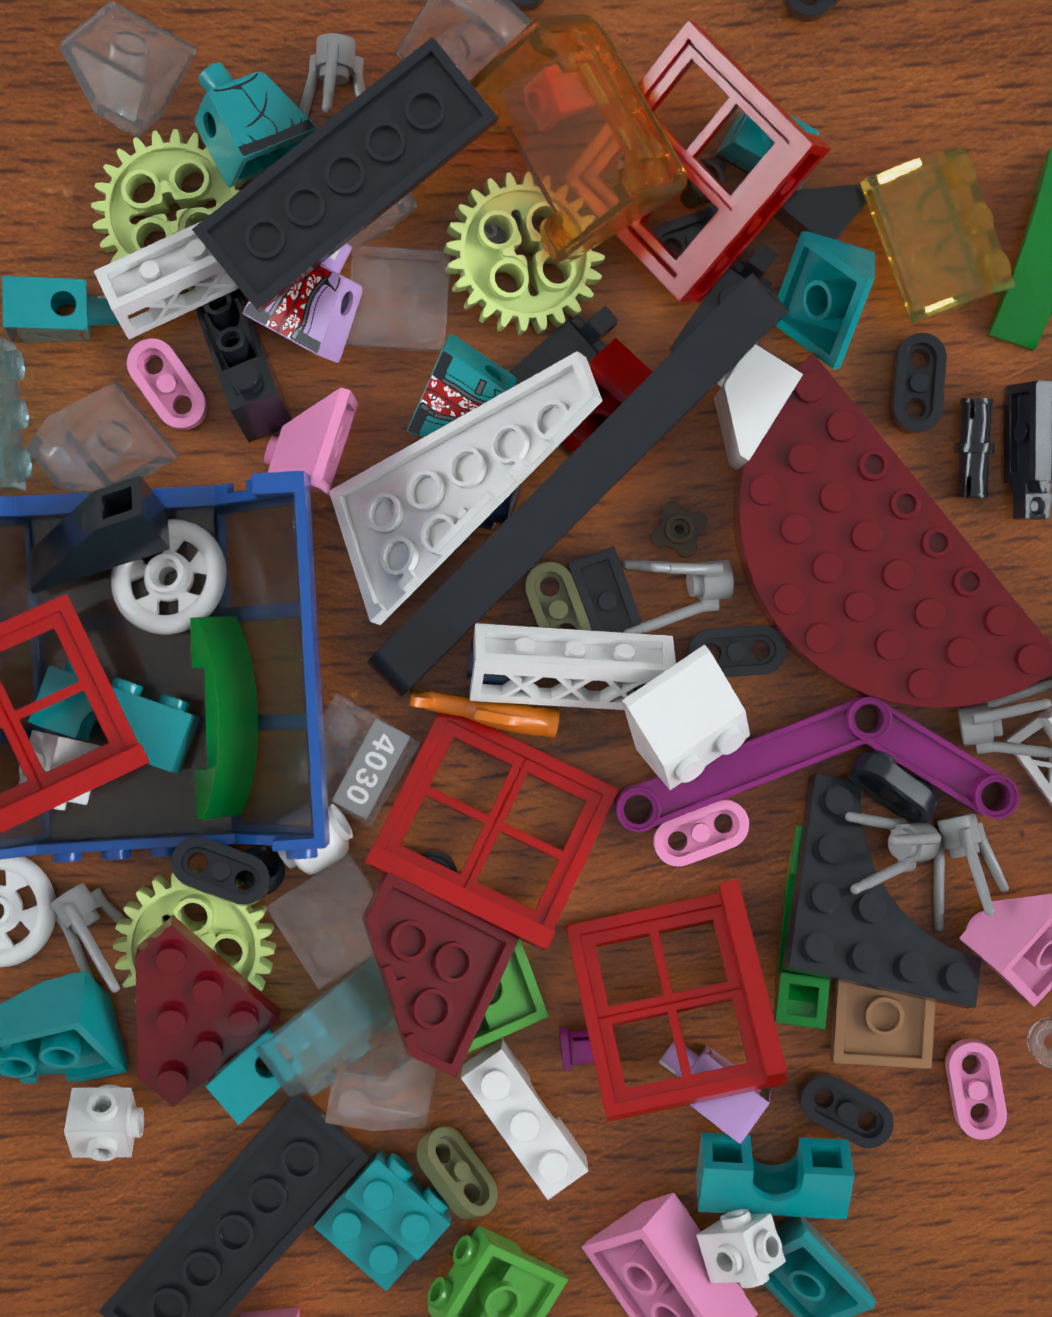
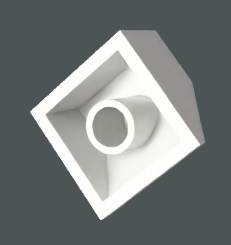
(751, 400)
(686, 718)

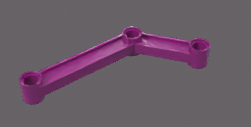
(817, 739)

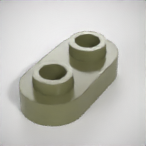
(560, 608)
(456, 1171)

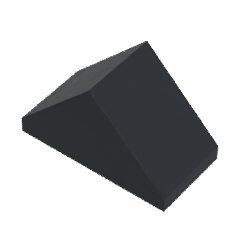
(822, 210)

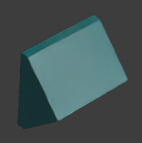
(825, 294)
(816, 1276)

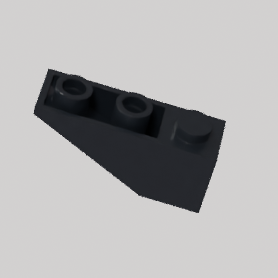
(243, 367)
(100, 534)

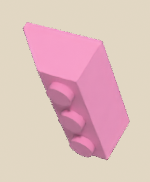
(658, 1266)

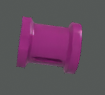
(574, 1048)

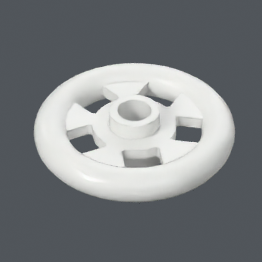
(145, 611)
(38, 919)

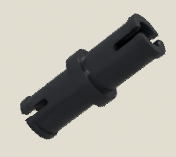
(974, 447)

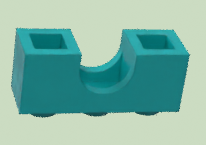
(160, 727)
(810, 1184)

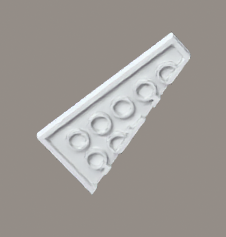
(434, 493)

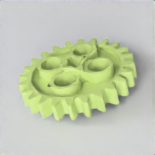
(166, 168)
(481, 259)
(223, 922)

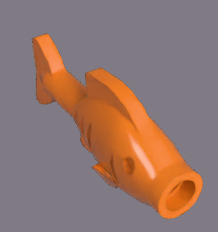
(510, 717)

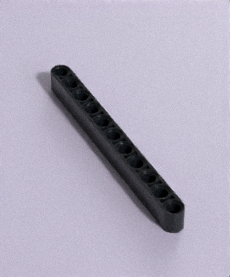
(579, 483)

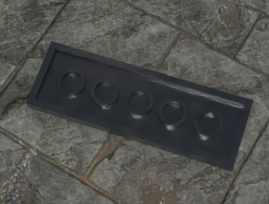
(345, 174)
(244, 1218)

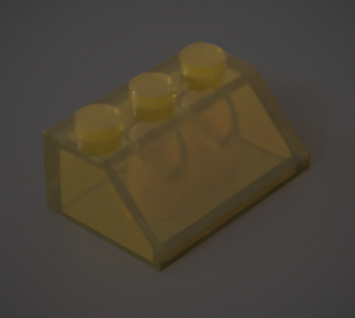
(938, 234)

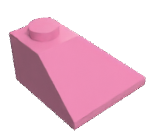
(315, 440)
(1016, 943)

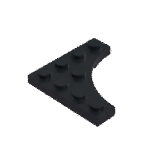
(865, 934)

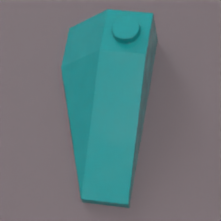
(61, 1029)

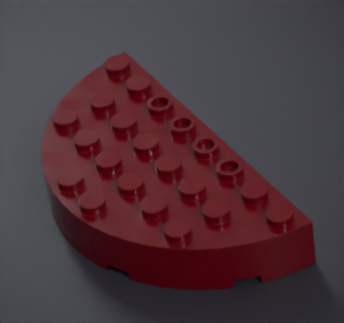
(869, 567)

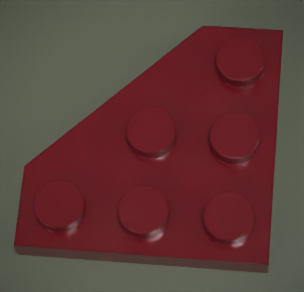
(435, 969)
(191, 1011)

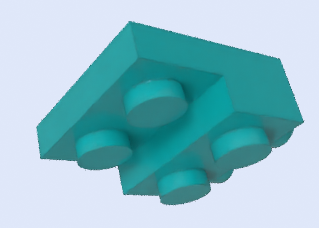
(384, 1218)

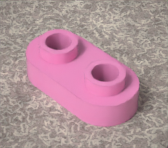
(168, 385)
(700, 833)
(976, 1086)

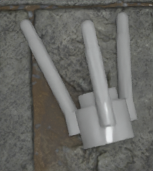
(332, 65)
(705, 580)
(983, 722)
(964, 837)
(907, 843)
(75, 914)

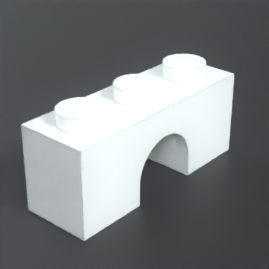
(523, 1120)

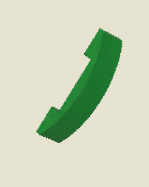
(1027, 307)
(230, 716)
(797, 996)

